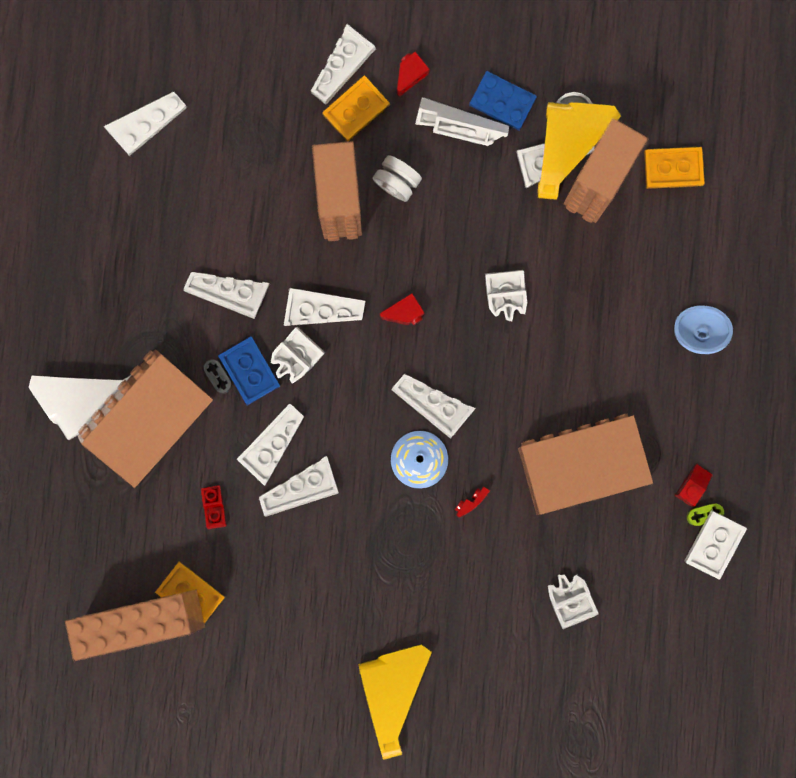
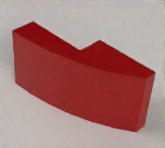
(467, 506)
(213, 507)

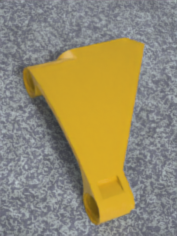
(569, 137)
(390, 689)

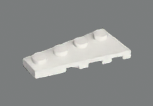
(347, 57)
(144, 123)
(531, 163)
(228, 292)
(314, 307)
(438, 408)
(270, 445)
(306, 487)

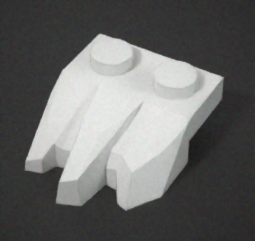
(506, 293)
(296, 355)
(572, 601)

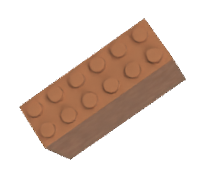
(604, 171)
(337, 190)
(144, 418)
(585, 464)
(135, 625)

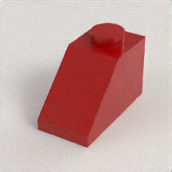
(411, 72)
(404, 312)
(694, 485)

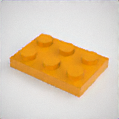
(356, 108)
(674, 167)
(182, 580)

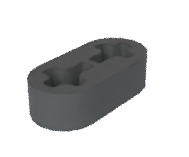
(214, 379)

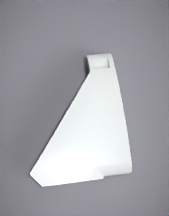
(72, 400)

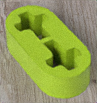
(703, 510)

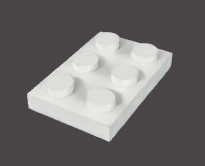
(715, 544)

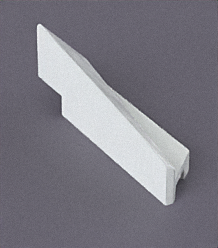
(459, 123)

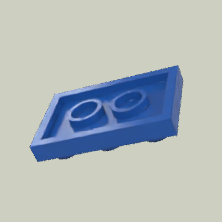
(503, 100)
(249, 371)

